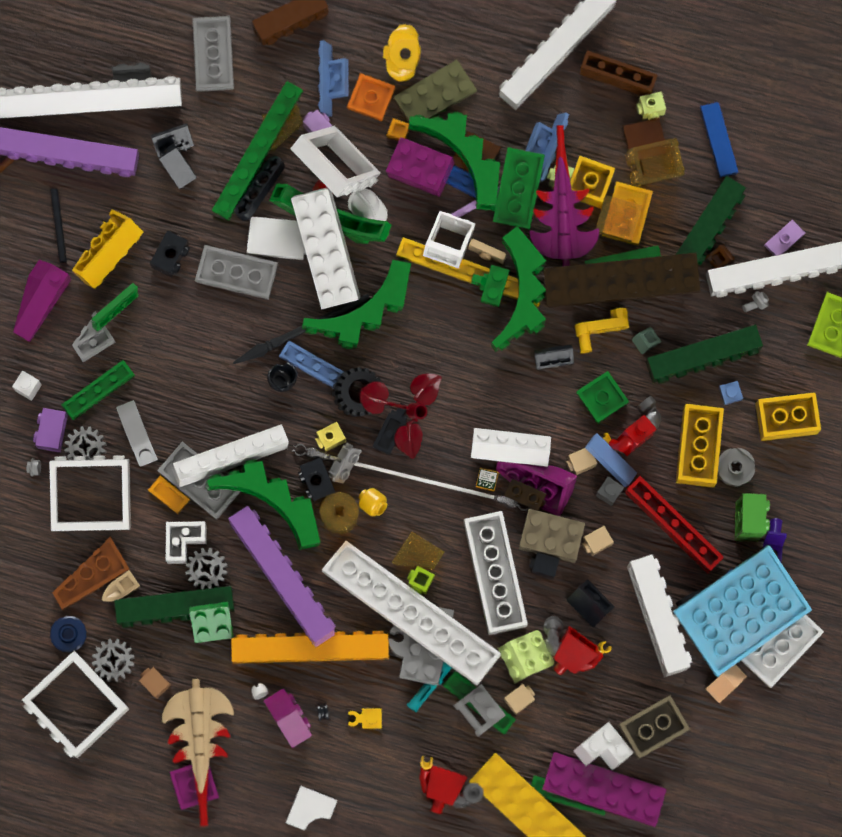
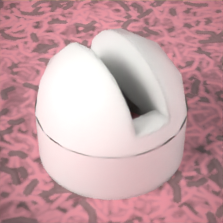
(259, 692)

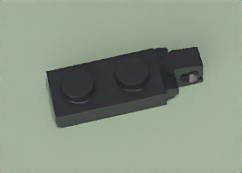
(385, 438)

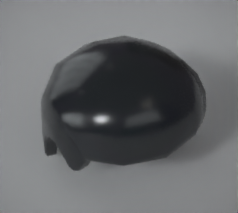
(282, 377)

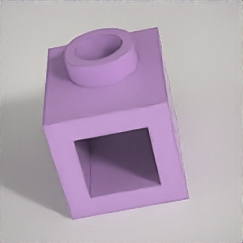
(316, 121)

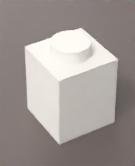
(27, 385)

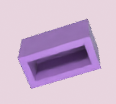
(50, 430)

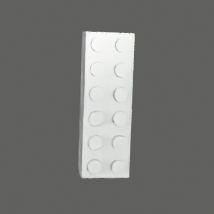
(325, 248)
(495, 573)
(658, 615)

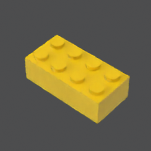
(699, 445)

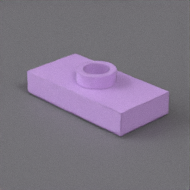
(784, 238)

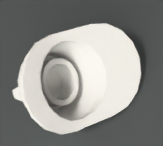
(367, 205)

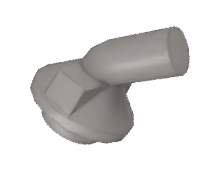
(760, 300)

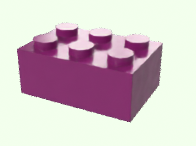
(420, 167)

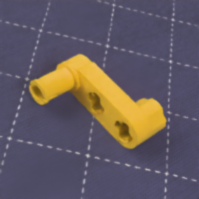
(618, 321)

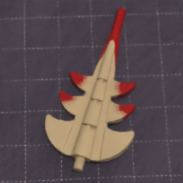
(197, 709)

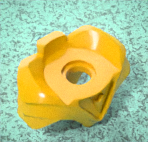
(403, 37)

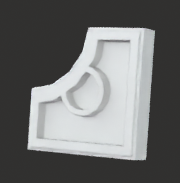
(310, 806)

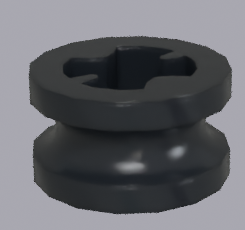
(322, 711)

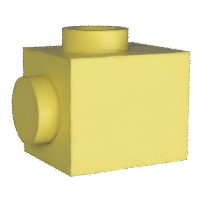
(330, 437)

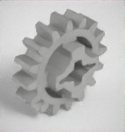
(78, 448)
(214, 563)
(105, 661)

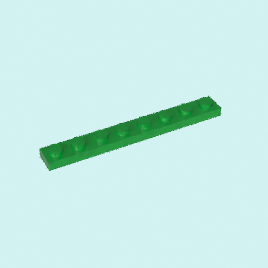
(257, 150)

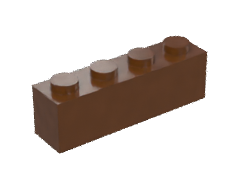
(288, 18)
(618, 74)

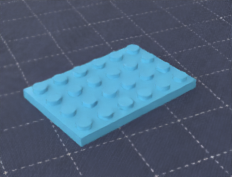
(742, 610)

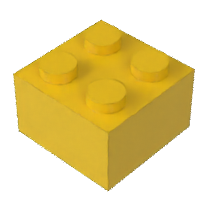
(594, 177)

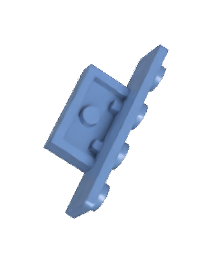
(332, 78)
(544, 141)

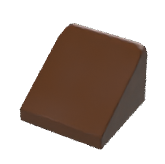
(720, 257)

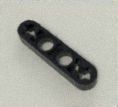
(262, 189)

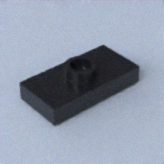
(554, 357)

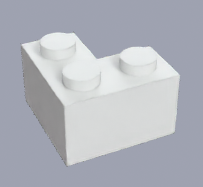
(179, 535)
(607, 744)

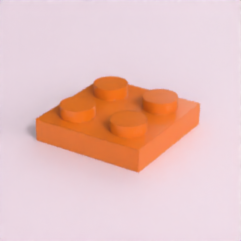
(371, 97)

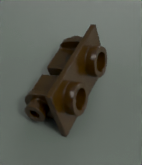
(525, 495)

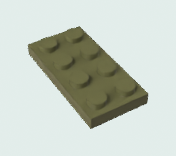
(436, 92)

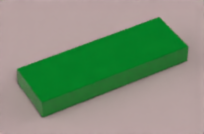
(115, 307)

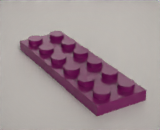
(604, 789)

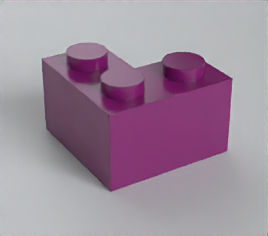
(288, 717)

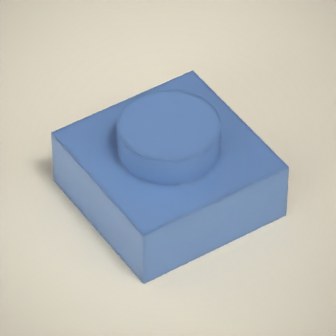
(730, 392)

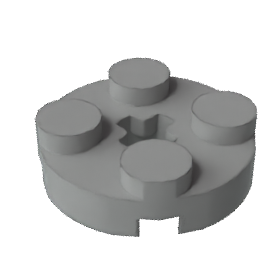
(735, 456)

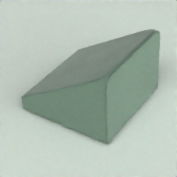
(646, 340)

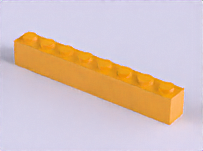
(300, 648)

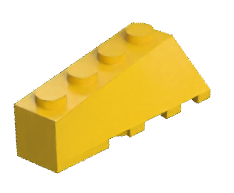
(107, 249)

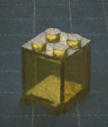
(659, 161)

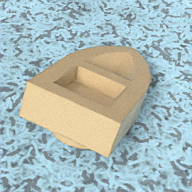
(121, 587)

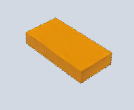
(169, 495)

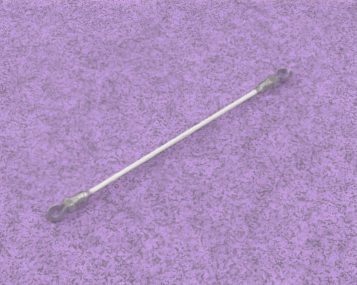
(314, 453)

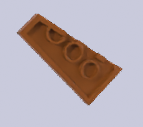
(97, 571)

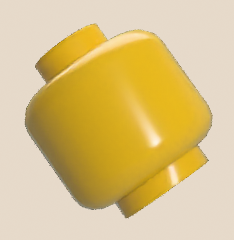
(372, 502)

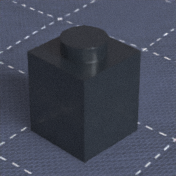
(544, 565)

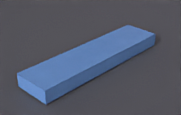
(310, 364)

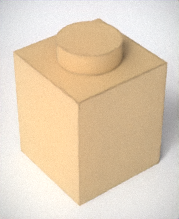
(581, 461)
(597, 541)
(520, 698)

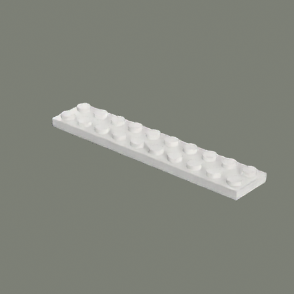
(411, 613)

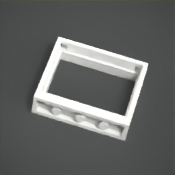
(307, 150)
(90, 525)
(45, 722)

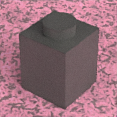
(609, 491)

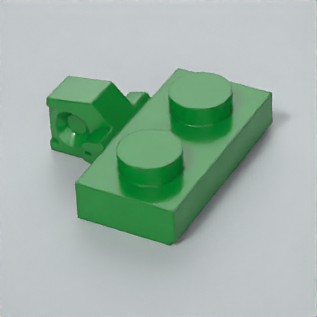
(492, 284)

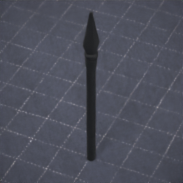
(261, 349)

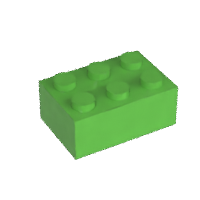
(751, 517)

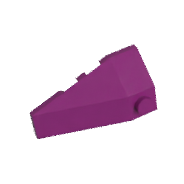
(41, 293)
(552, 480)

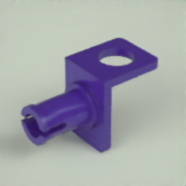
(775, 537)

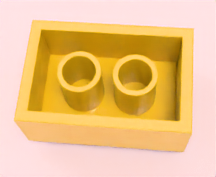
(788, 416)

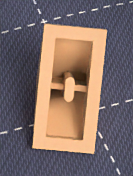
(726, 683)

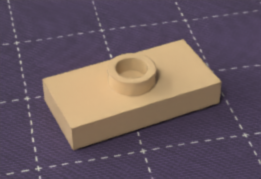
(487, 252)

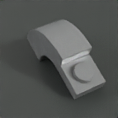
(136, 433)

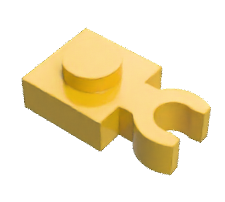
(369, 718)

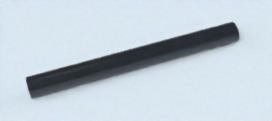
(58, 225)

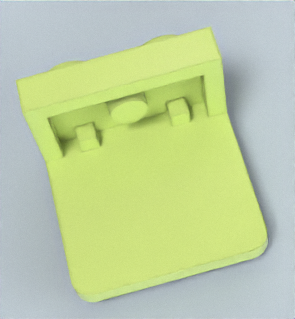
(526, 655)

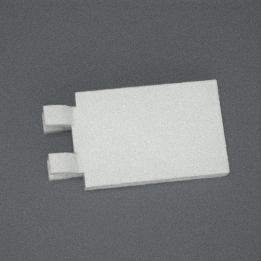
(275, 238)

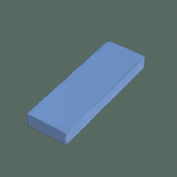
(611, 460)

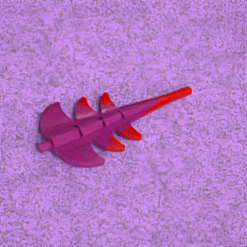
(564, 239)

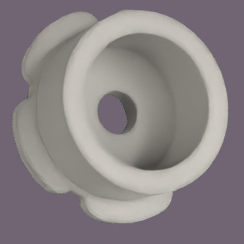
(34, 467)

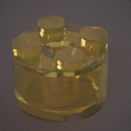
(339, 524)

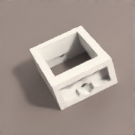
(444, 253)

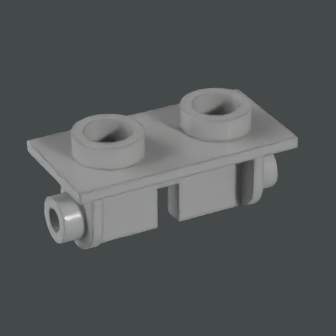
(340, 471)

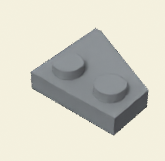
(92, 341)

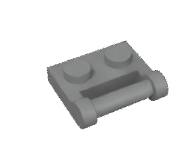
(485, 707)

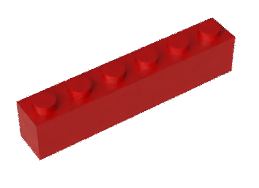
(673, 524)

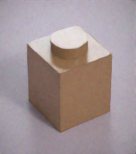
(154, 682)

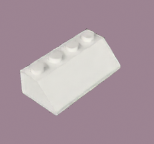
(511, 447)

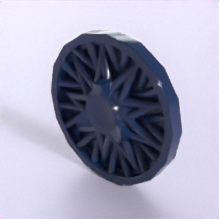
(68, 634)

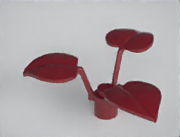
(425, 389)

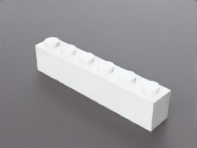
(230, 455)

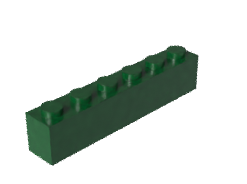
(713, 219)
(703, 354)
(168, 606)

